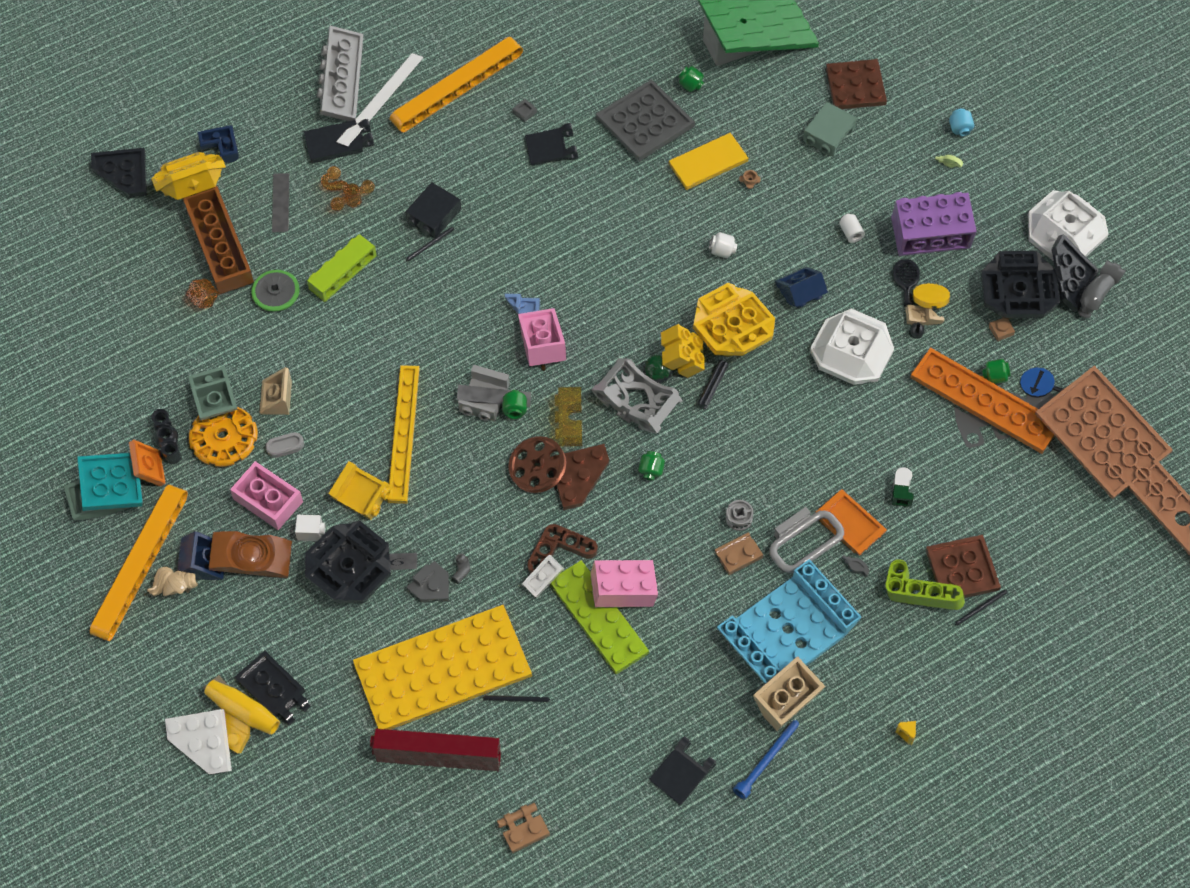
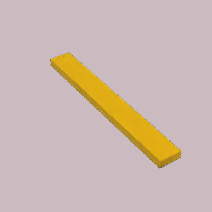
(403, 434)

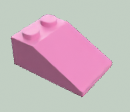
(542, 337)

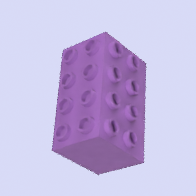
(933, 224)

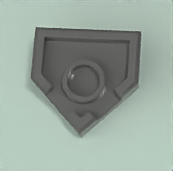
(430, 584)

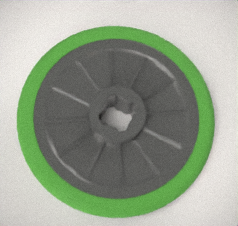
(278, 300)

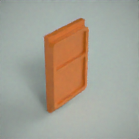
(859, 526)

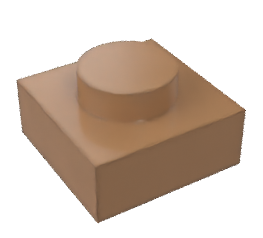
(1001, 329)

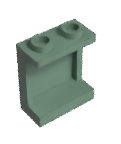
(829, 128)

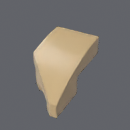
(922, 315)

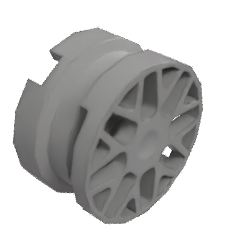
(739, 514)

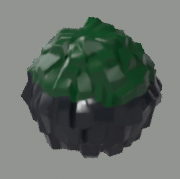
(655, 370)

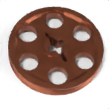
(539, 472)

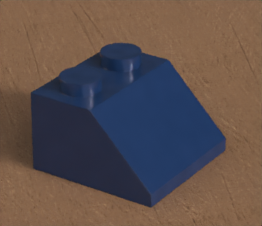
(802, 286)
(195, 557)

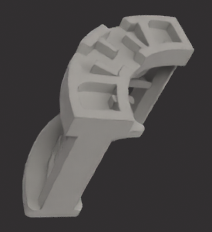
(648, 420)

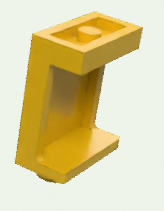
(360, 491)

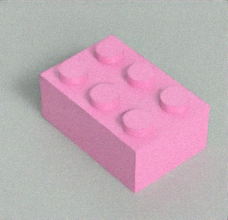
(266, 495)
(624, 583)

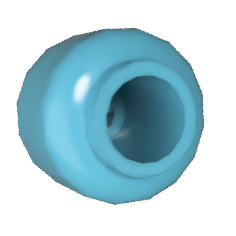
(961, 122)

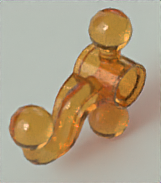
(352, 192)

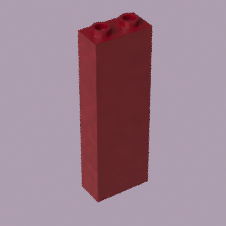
(436, 749)

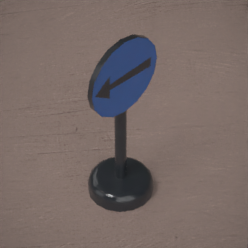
(1038, 382)

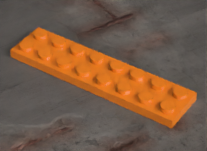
(982, 399)

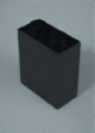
(433, 210)

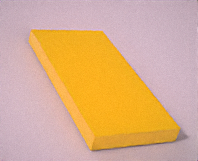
(708, 161)

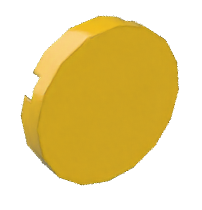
(931, 295)

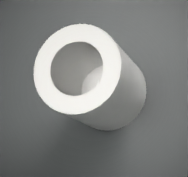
(851, 228)

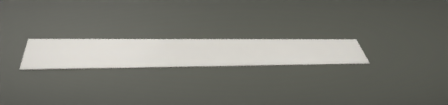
(379, 100)

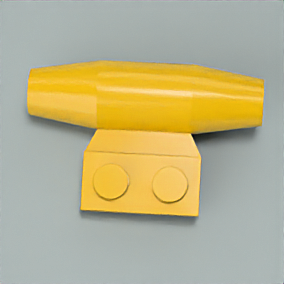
(240, 714)

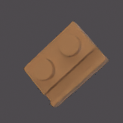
(738, 553)

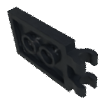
(323, 142)
(272, 687)

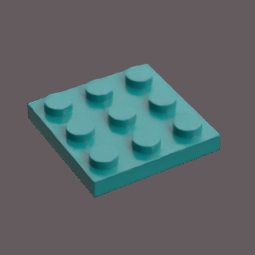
(108, 482)

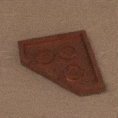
(581, 474)

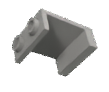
(484, 378)

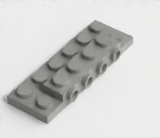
(340, 73)

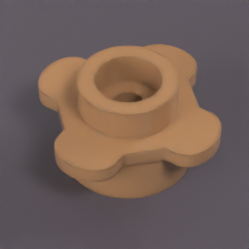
(750, 174)

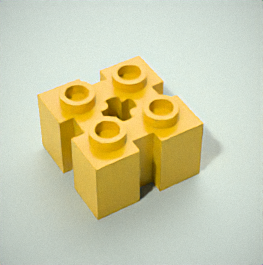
(682, 351)

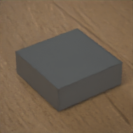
(524, 110)

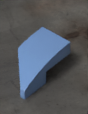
(523, 305)

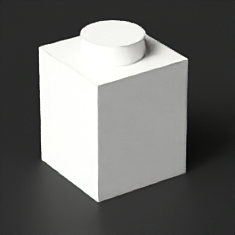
(309, 527)

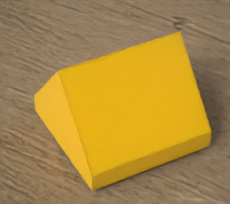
(907, 731)

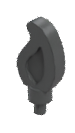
(856, 565)

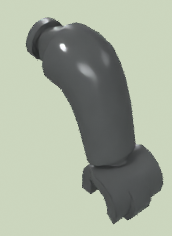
(1099, 287)

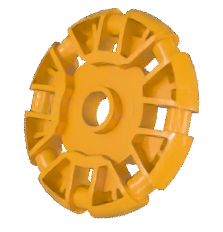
(224, 445)

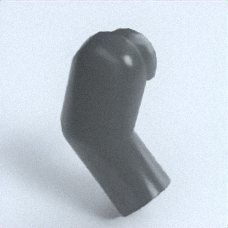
(463, 568)

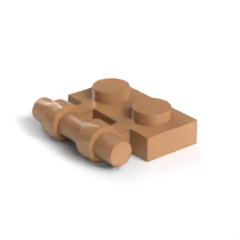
(525, 833)

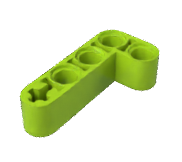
(949, 595)

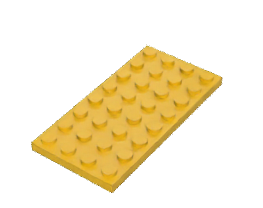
(442, 668)

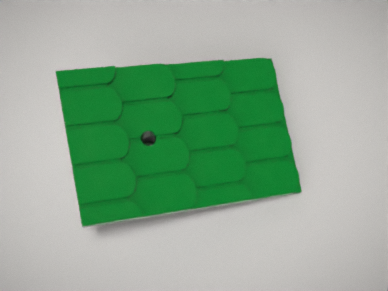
(752, 26)

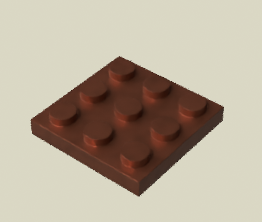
(856, 84)
(964, 564)

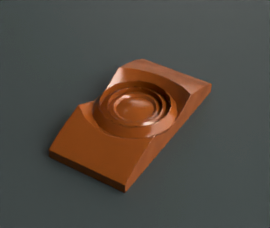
(250, 554)

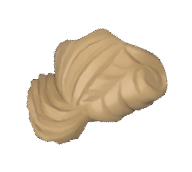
(172, 582)

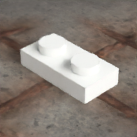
(543, 576)

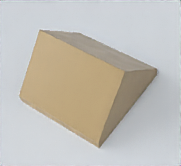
(276, 393)

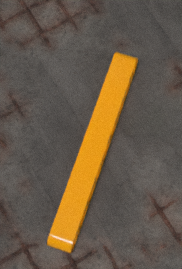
(456, 84)
(138, 563)

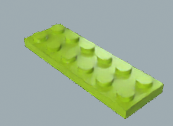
(602, 625)

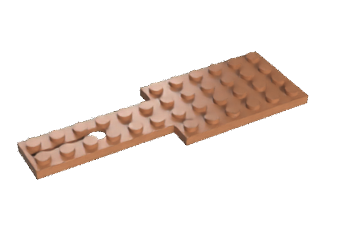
(1117, 447)

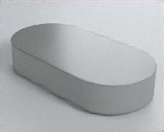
(285, 445)

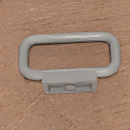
(797, 524)

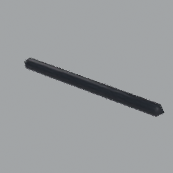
(429, 244)
(981, 607)
(516, 698)

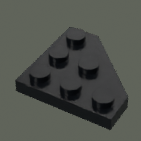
(123, 170)
(1072, 271)

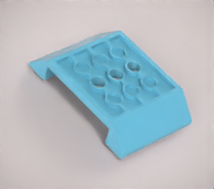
(806, 604)

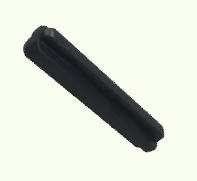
(712, 384)

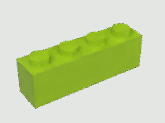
(341, 267)

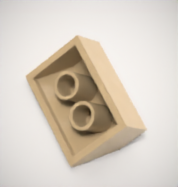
(787, 693)

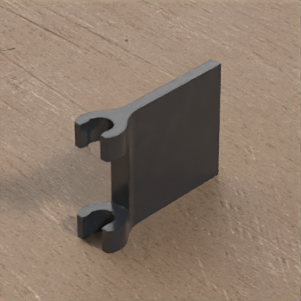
(550, 145)
(681, 773)

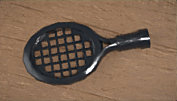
(906, 287)

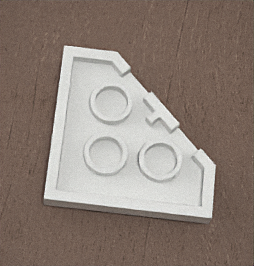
(202, 739)

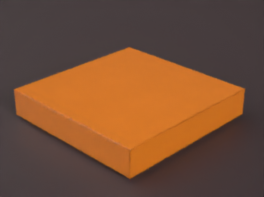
(147, 463)

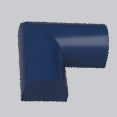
(224, 139)

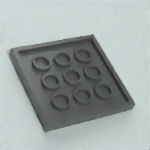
(645, 120)

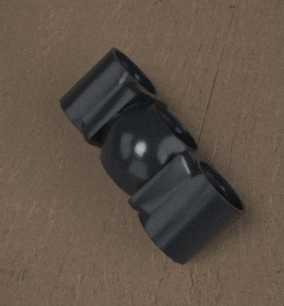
(162, 429)

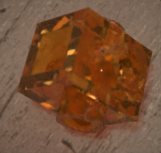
(202, 293)

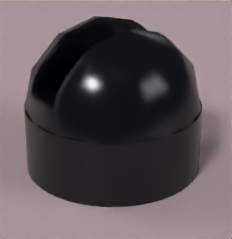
(913, 328)

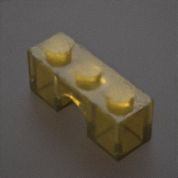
(569, 430)

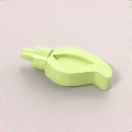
(950, 161)

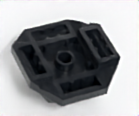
(1024, 272)
(345, 545)

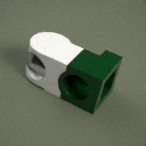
(901, 485)

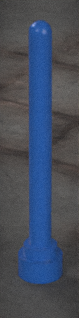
(743, 788)

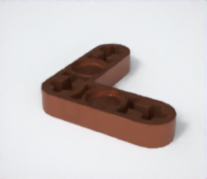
(554, 542)

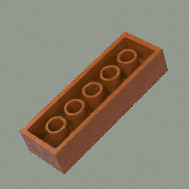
(218, 240)

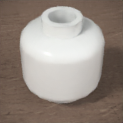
(722, 245)

